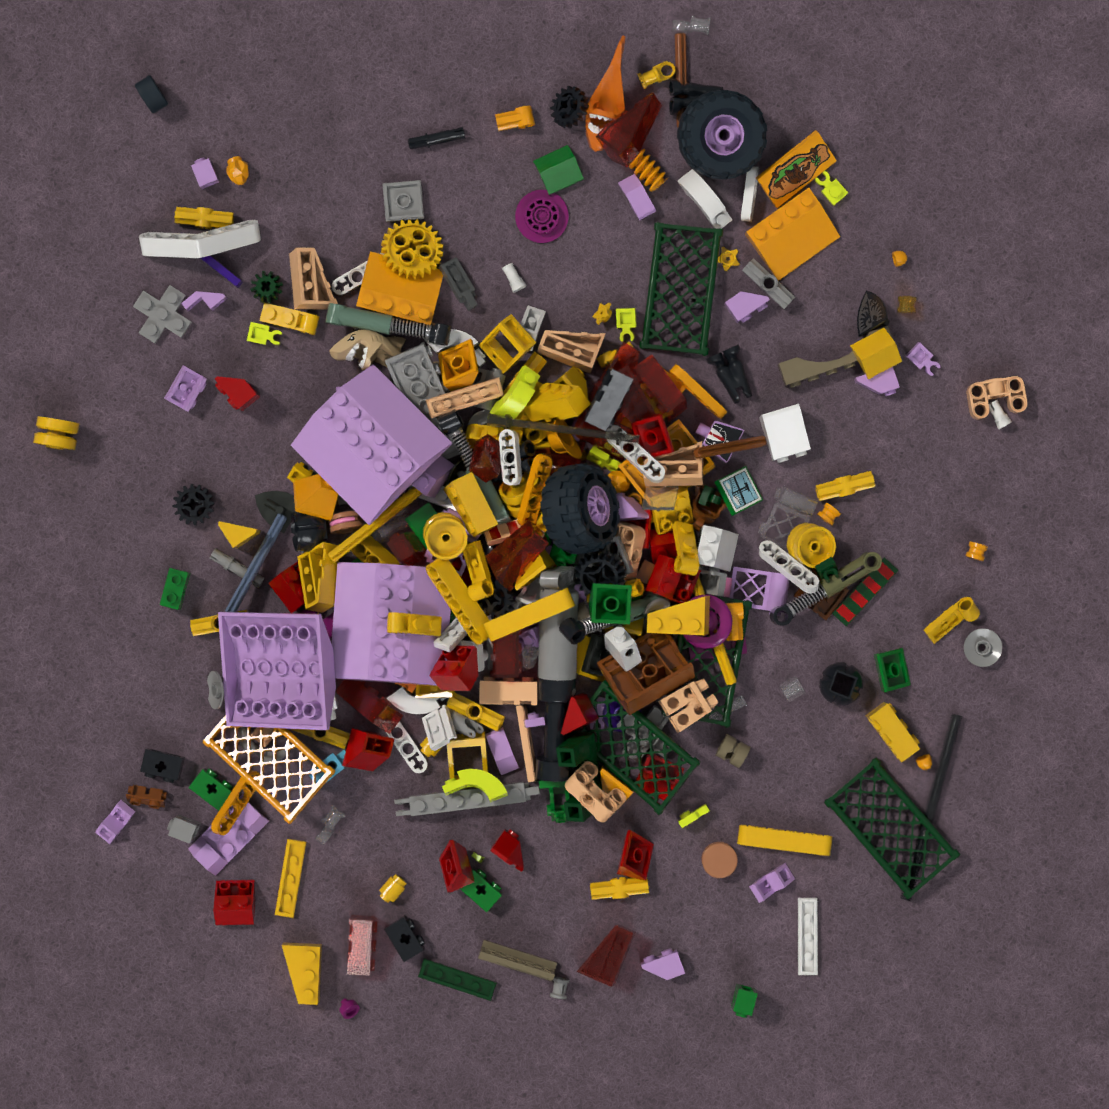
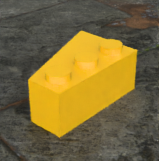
(556, 401)
(471, 504)
(318, 577)
(684, 618)
(893, 731)
(305, 970)

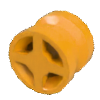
(829, 514)
(976, 551)

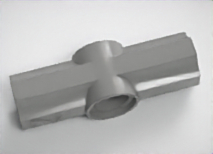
(758, 274)

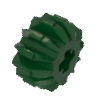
(273, 287)

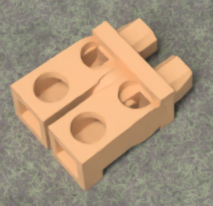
(691, 698)

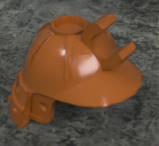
(705, 514)

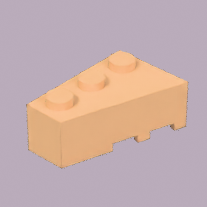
(308, 281)
(571, 348)
(680, 468)
(508, 691)

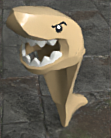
(367, 347)

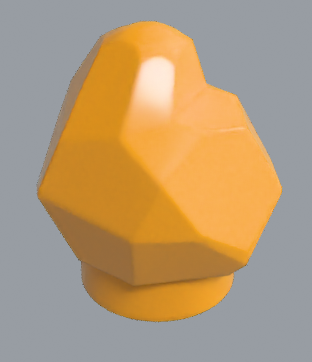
(237, 170)
(619, 481)

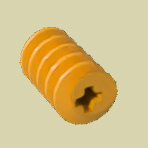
(647, 171)

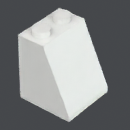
(785, 433)
(716, 547)

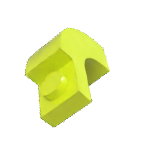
(518, 395)
(478, 779)

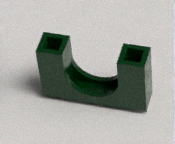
(574, 753)

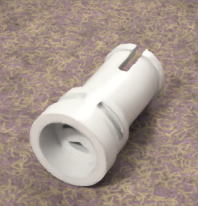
(515, 280)
(1000, 417)

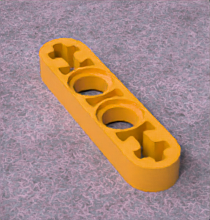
(700, 393)
(531, 490)
(223, 817)

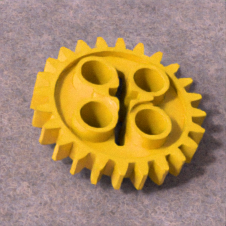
(405, 234)

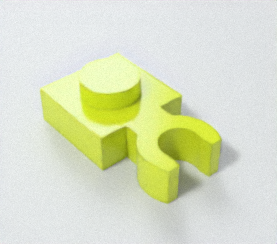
(832, 190)
(626, 320)
(260, 334)
(602, 459)
(688, 817)

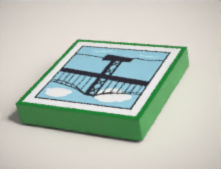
(738, 491)

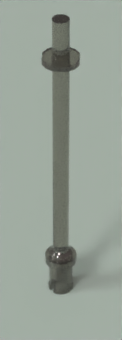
(507, 422)

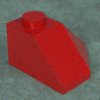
(509, 849)

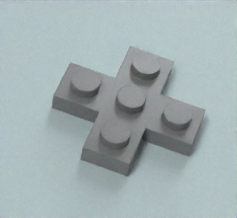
(162, 314)
(655, 717)

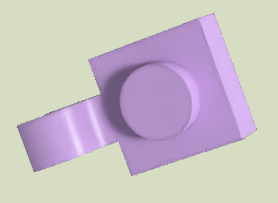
(533, 720)

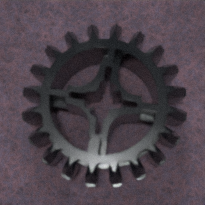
(593, 572)

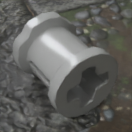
(559, 988)

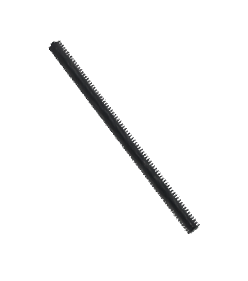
(952, 732)

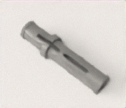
(234, 566)

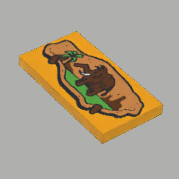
(796, 169)

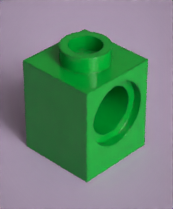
(561, 557)

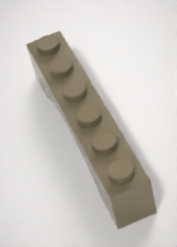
(798, 369)

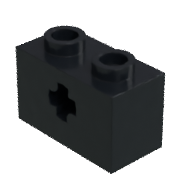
(154, 757)
(405, 949)

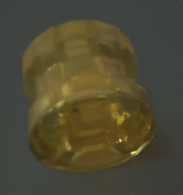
(906, 304)

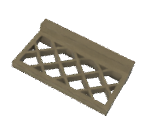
(517, 960)

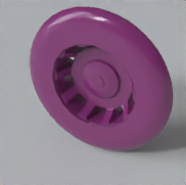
(541, 216)
(723, 631)

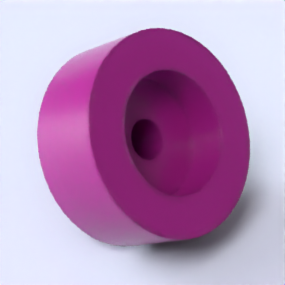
(349, 1008)

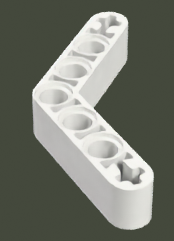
(201, 244)

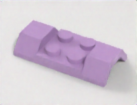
(217, 850)

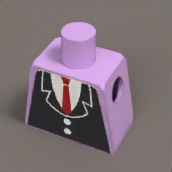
(719, 434)

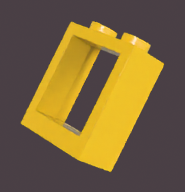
(516, 335)
(465, 741)

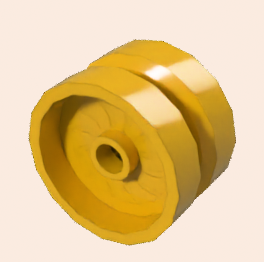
(56, 432)
(513, 495)
(453, 543)
(810, 544)

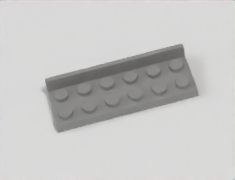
(420, 380)

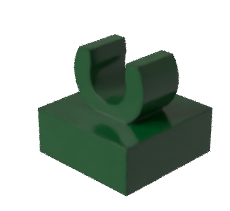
(708, 496)
(827, 568)

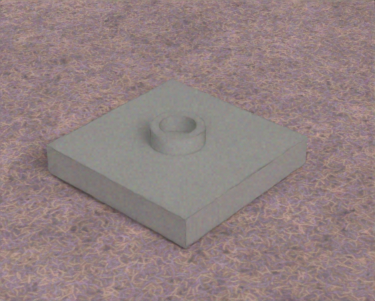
(403, 201)

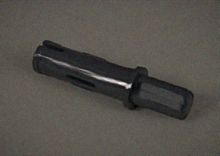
(436, 138)

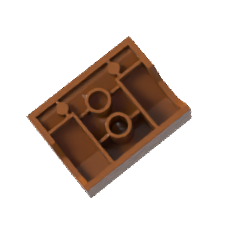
(658, 673)

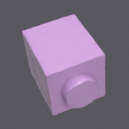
(204, 172)

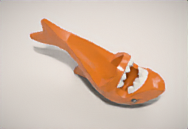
(607, 99)

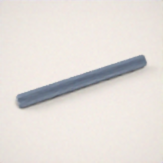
(256, 563)

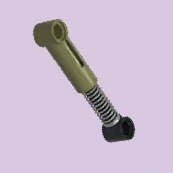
(828, 589)

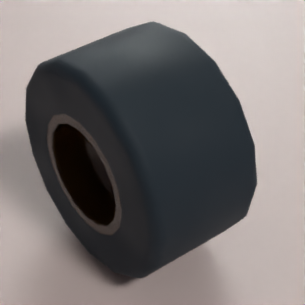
(151, 94)

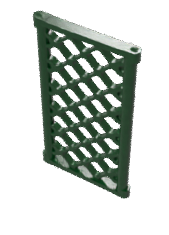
(717, 234)
(747, 605)
(876, 764)
(610, 765)

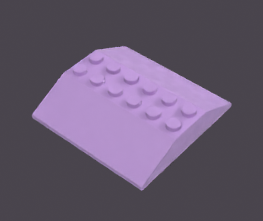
(370, 443)
(361, 611)
(277, 670)

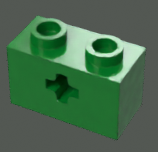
(175, 588)
(201, 788)
(484, 900)
(744, 1000)

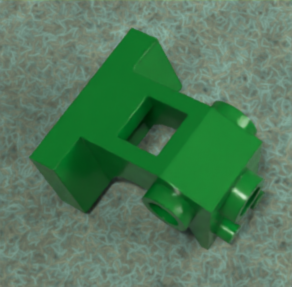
(556, 812)

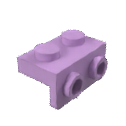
(186, 388)

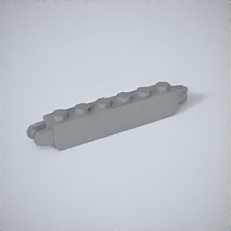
(464, 799)

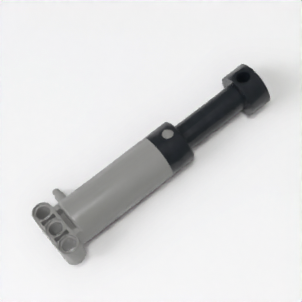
(556, 673)

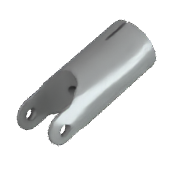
(465, 725)

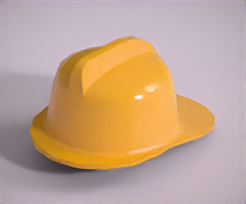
(563, 442)

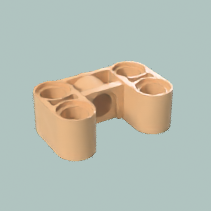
(995, 389)
(633, 540)
(590, 796)

